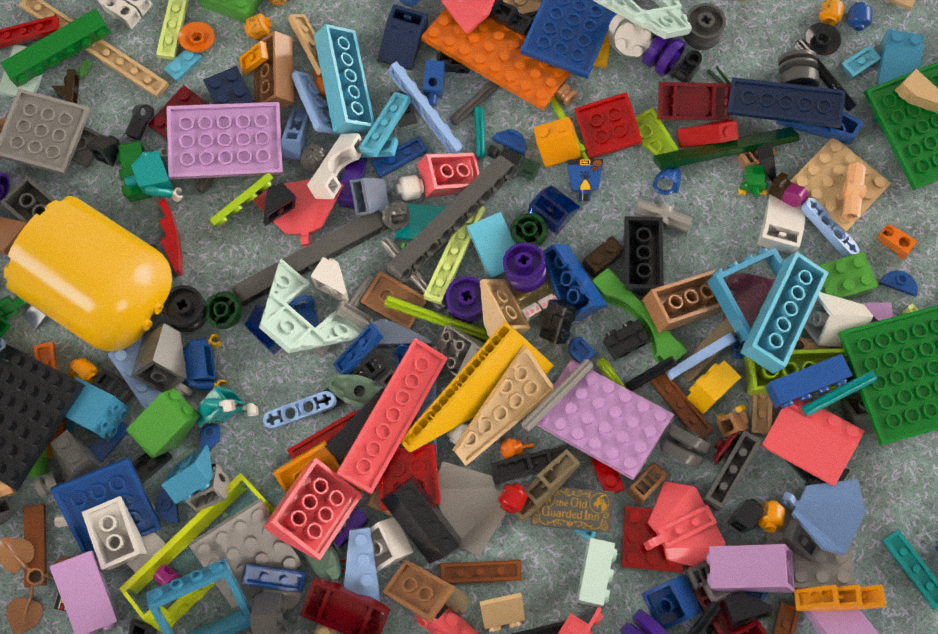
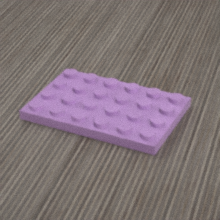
(224, 140)
(607, 422)

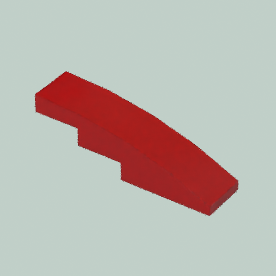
(172, 241)

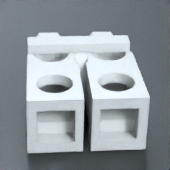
(126, 10)

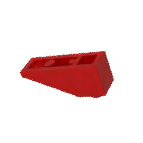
(708, 133)

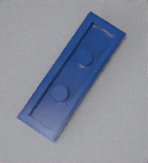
(404, 154)
(358, 349)
(273, 577)

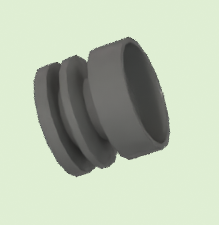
(799, 68)

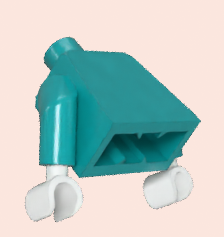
(152, 175)
(221, 405)

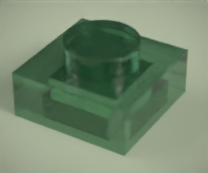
(528, 169)

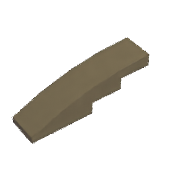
(722, 330)
(547, 483)

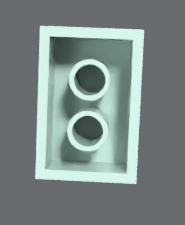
(596, 573)

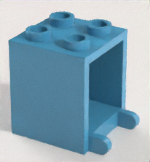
(96, 412)

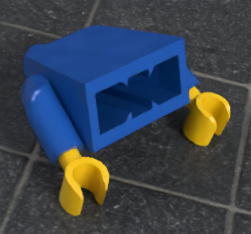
(200, 363)

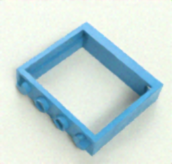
(724, 295)
(197, 579)

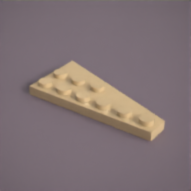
(514, 397)

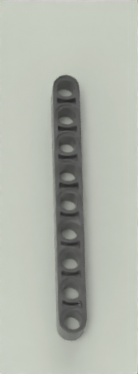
(451, 218)
(310, 256)

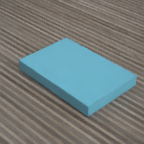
(491, 242)

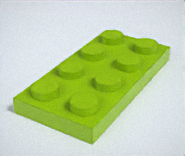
(247, 196)

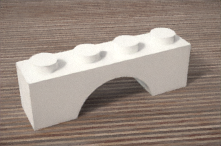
(324, 181)

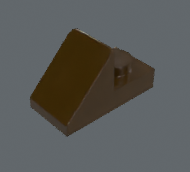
(70, 90)

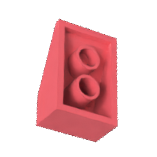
(447, 173)

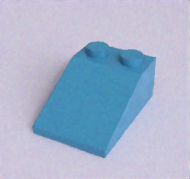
(899, 54)
(189, 475)

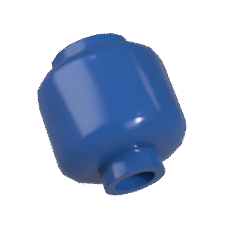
(860, 16)

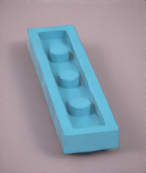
(385, 124)

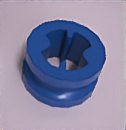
(735, 353)

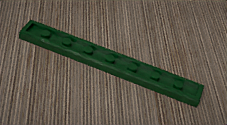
(724, 149)

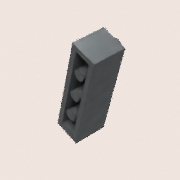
(731, 470)

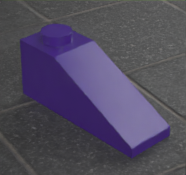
(352, 171)

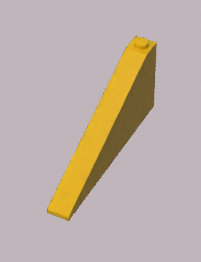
(471, 387)

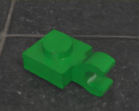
(9, 307)

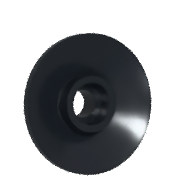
(825, 33)

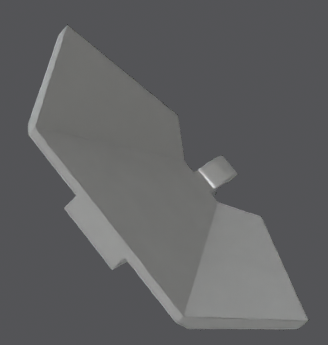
(470, 505)

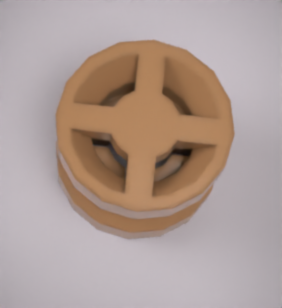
(566, 95)

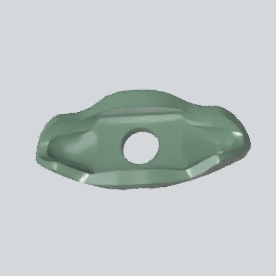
(344, 386)
(328, 566)

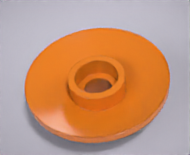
(194, 31)

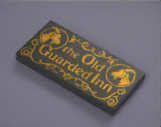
(577, 510)

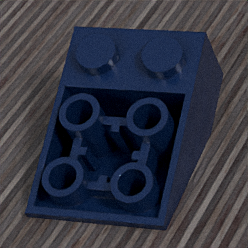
(402, 36)

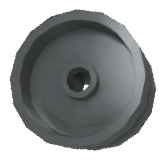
(707, 26)
(684, 447)

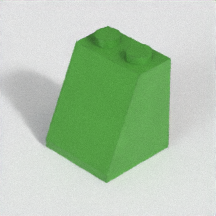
(163, 423)

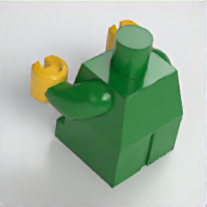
(753, 181)

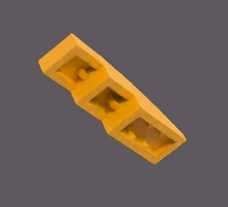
(840, 598)

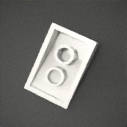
(113, 534)

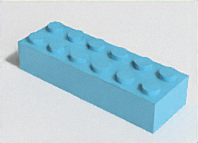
(344, 80)
(784, 312)

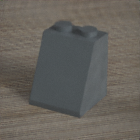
(161, 359)
(72, 456)

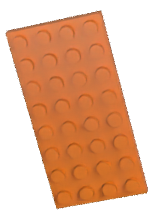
(496, 55)

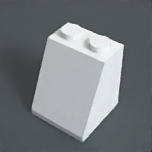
(834, 315)

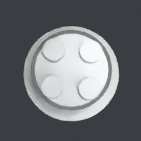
(629, 37)

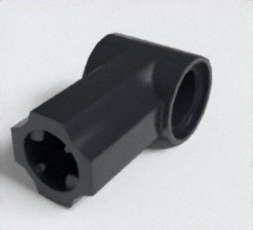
(138, 123)

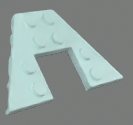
(663, 21)
(289, 327)

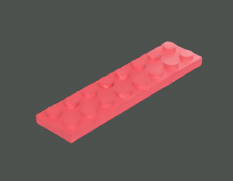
(392, 416)

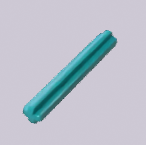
(839, 393)

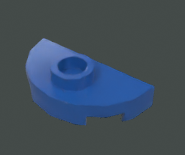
(511, 139)
(901, 282)
(210, 435)
(167, 508)

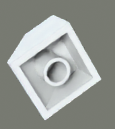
(329, 279)
(389, 543)

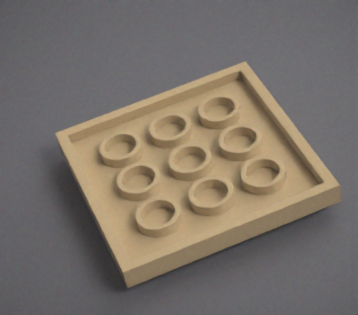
(827, 174)

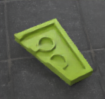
(654, 134)

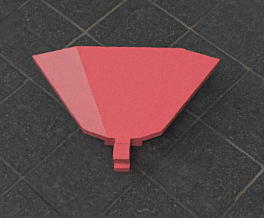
(468, 12)
(308, 213)
(683, 525)

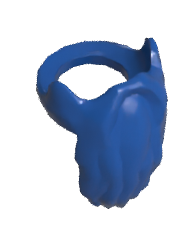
(671, 174)
(306, 310)

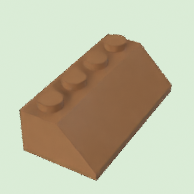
(273, 76)

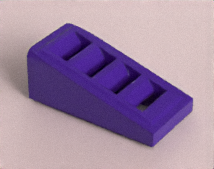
(357, 520)

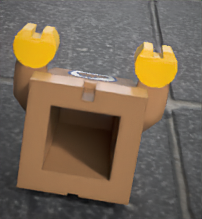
(732, 423)

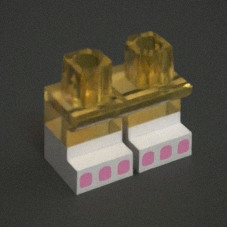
(534, 302)

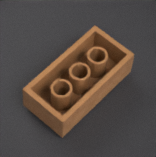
(682, 302)

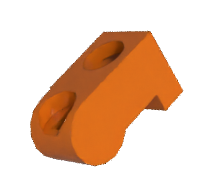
(896, 240)

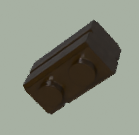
(603, 257)

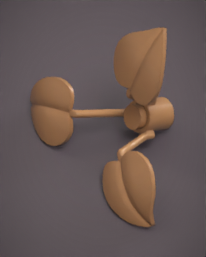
(14, 555)

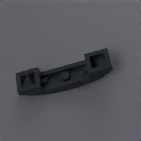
(369, 368)

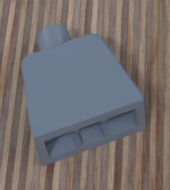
(369, 195)

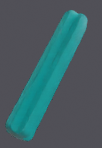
(480, 132)

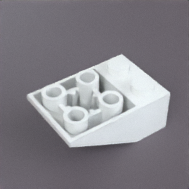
(782, 226)

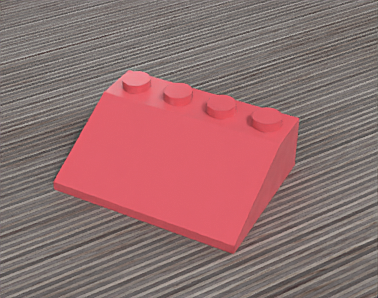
(813, 442)
(313, 510)

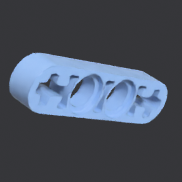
(815, 211)
(700, 356)
(299, 409)

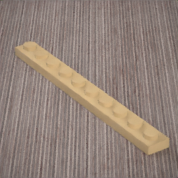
(104, 51)

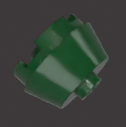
(529, 229)
(223, 310)

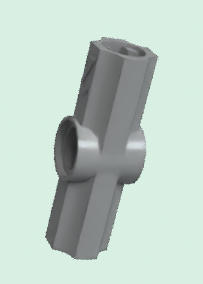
(670, 217)

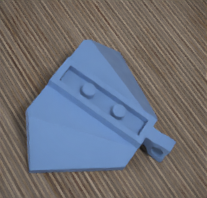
(829, 513)

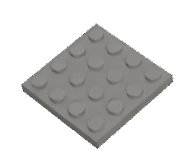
(42, 131)
(242, 541)
(824, 568)

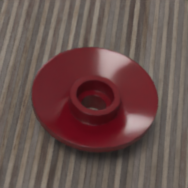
(723, 446)

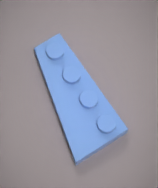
(314, 104)
(124, 363)
(361, 565)

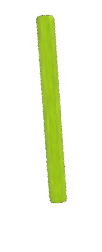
(435, 317)

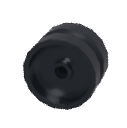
(185, 308)

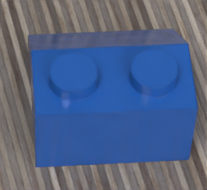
(672, 602)

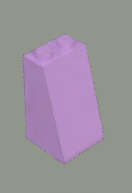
(751, 568)
(85, 593)
(840, 622)

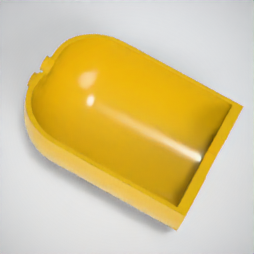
(88, 274)

